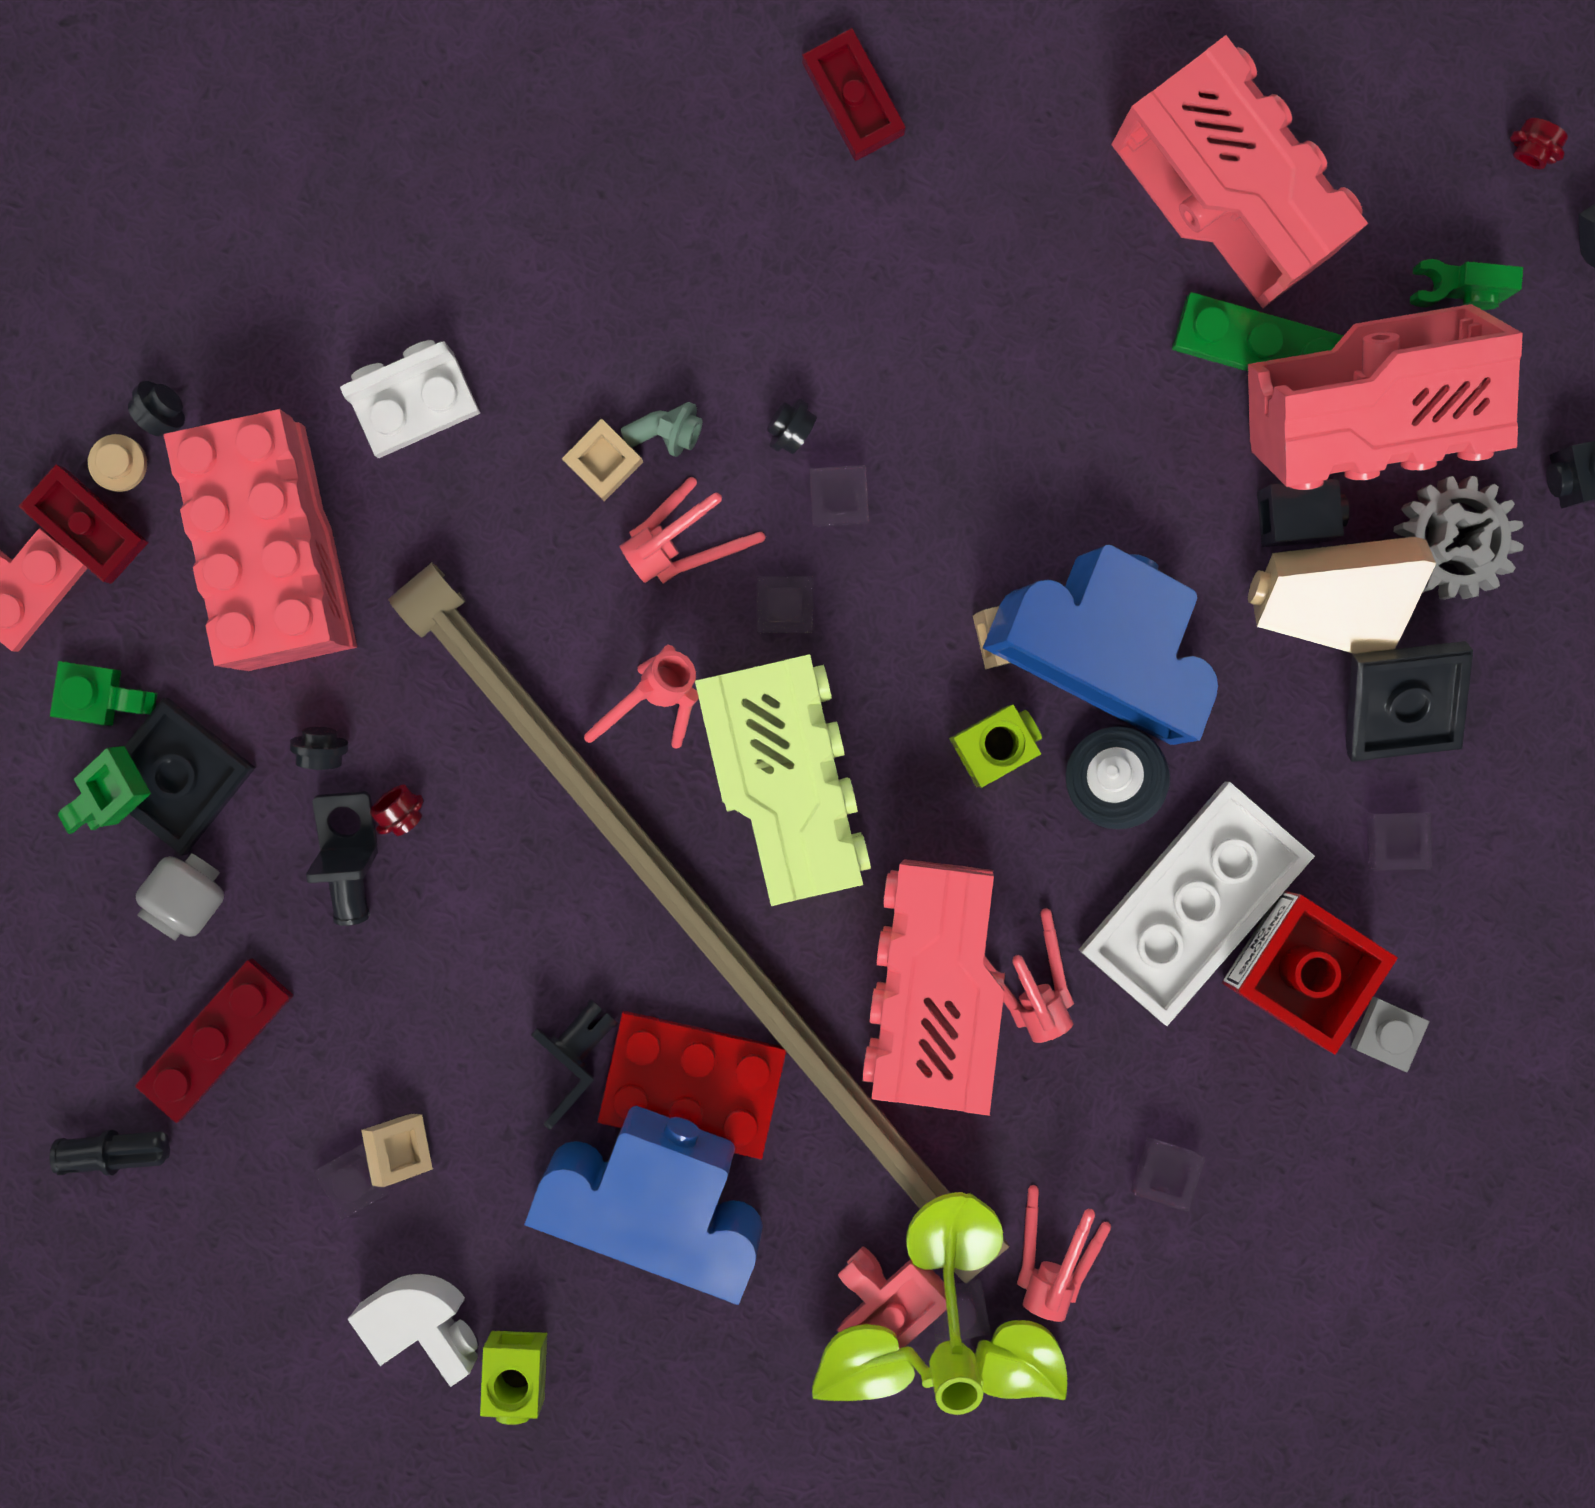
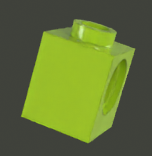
(973, 754)
(517, 1352)

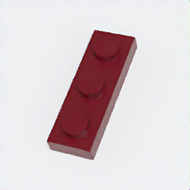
(214, 1040)

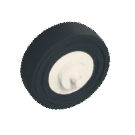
(1117, 778)

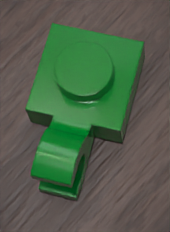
(1474, 282)
(94, 694)
(108, 790)

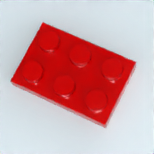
(695, 1075)

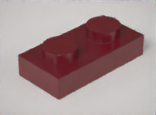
(853, 94)
(83, 524)

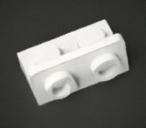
(410, 397)

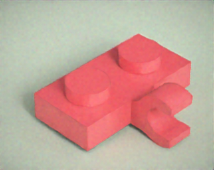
(33, 586)
(902, 1303)

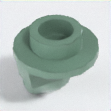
(678, 428)

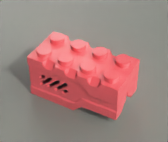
(1236, 174)
(1389, 396)
(260, 541)
(939, 991)

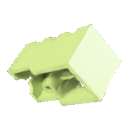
(781, 773)

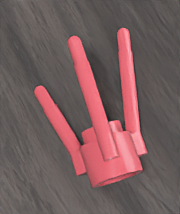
(651, 546)
(664, 682)
(1042, 1009)
(1056, 1285)

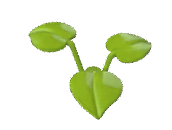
(1016, 1364)

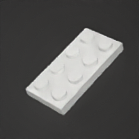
(1196, 902)

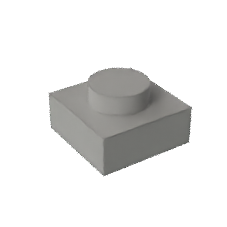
(1390, 1034)

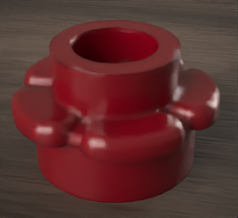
(1539, 143)
(397, 811)

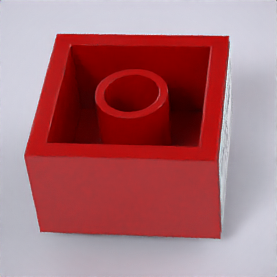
(1309, 970)

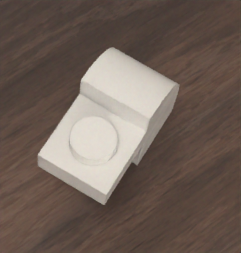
(418, 1310)

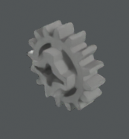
(1476, 555)

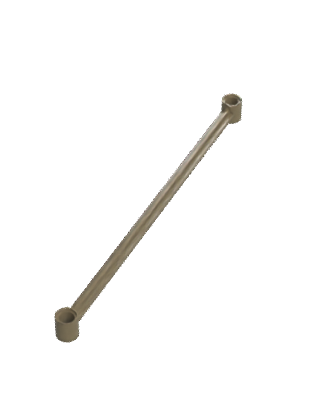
(432, 606)

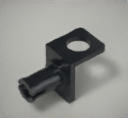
(344, 858)
(572, 1049)

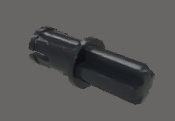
(109, 1152)

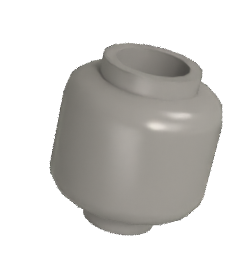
(180, 896)

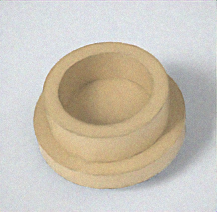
(117, 463)

